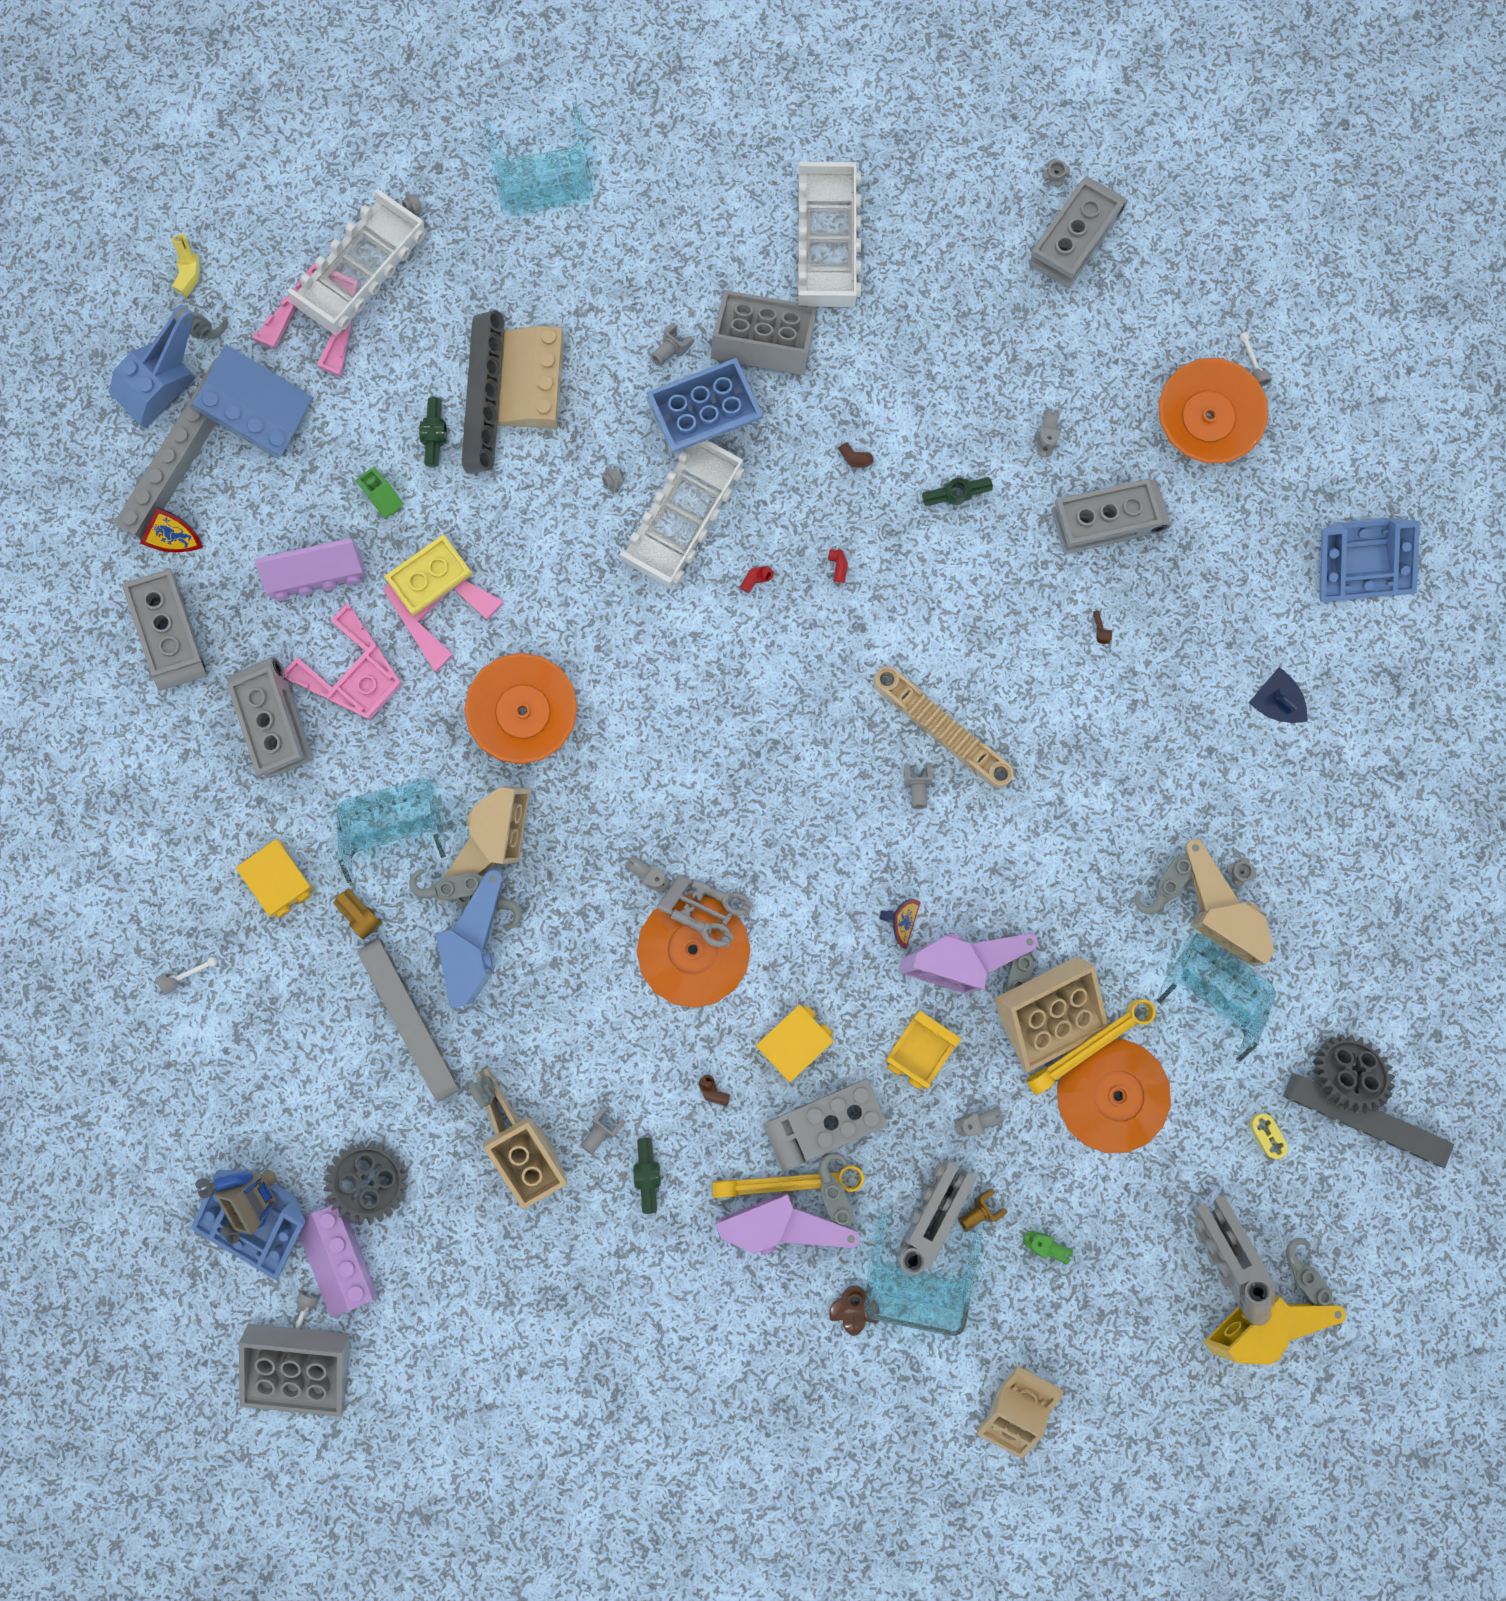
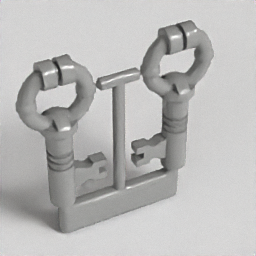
(675, 893)

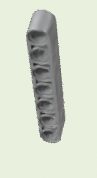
(408, 1021)

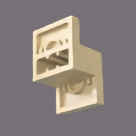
(1020, 1412)

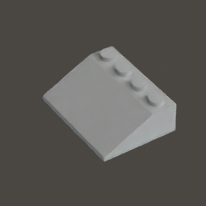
(763, 332)
(293, 1369)

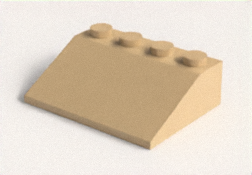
(531, 377)
(1052, 1012)

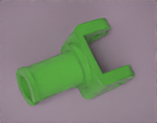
(1045, 1246)

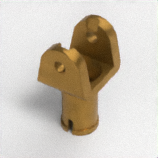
(980, 1212)

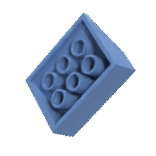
(251, 402)
(704, 405)

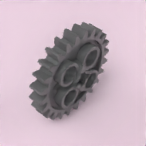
(1356, 1067)
(347, 1169)

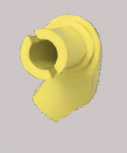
(188, 266)

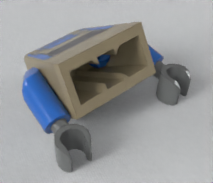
(244, 1200)

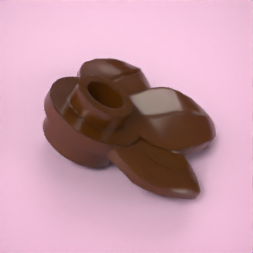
(851, 1313)

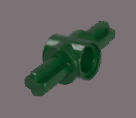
(432, 431)
(968, 487)
(646, 1175)

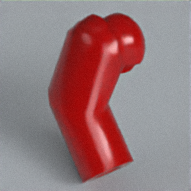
(841, 564)

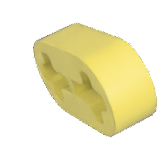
(1274, 1134)

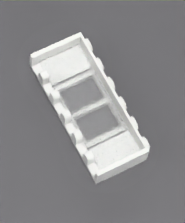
(828, 234)
(358, 263)
(683, 512)

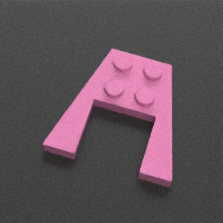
(275, 325)
(432, 649)
(365, 684)

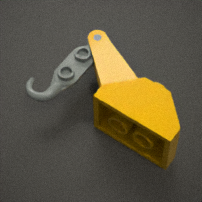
(1264, 1344)

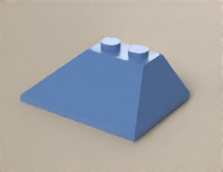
(1369, 559)
(270, 1244)

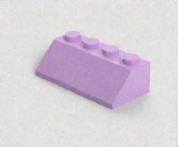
(311, 569)
(337, 1261)

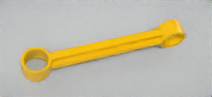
(1046, 1077)
(733, 1188)

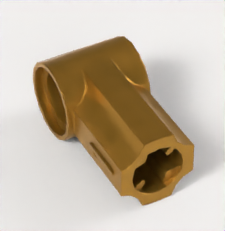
(360, 917)

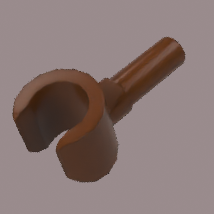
(1102, 636)

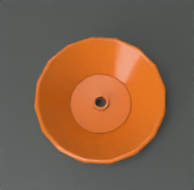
(1224, 392)
(514, 684)
(688, 977)
(1095, 1115)

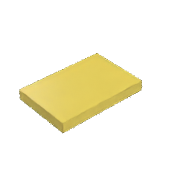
(428, 575)

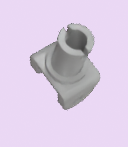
(670, 346)
(1048, 434)
(918, 786)
(650, 875)
(976, 1123)
(599, 1132)

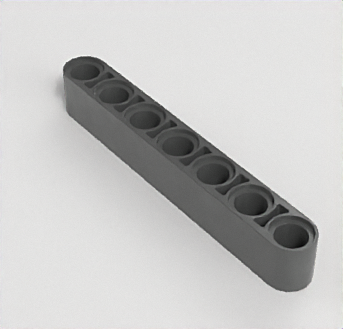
(483, 392)
(1375, 1124)

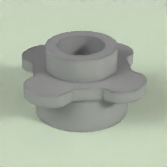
(1056, 165)
(412, 203)
(612, 479)
(1243, 864)

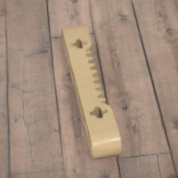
(942, 727)

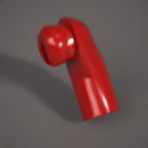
(756, 575)

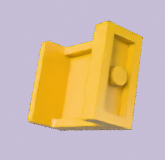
(275, 879)
(795, 1042)
(921, 1050)

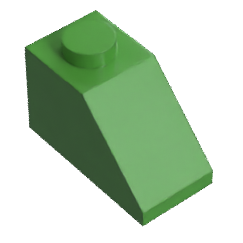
(379, 492)

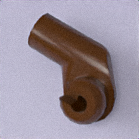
(855, 459)
(711, 1092)

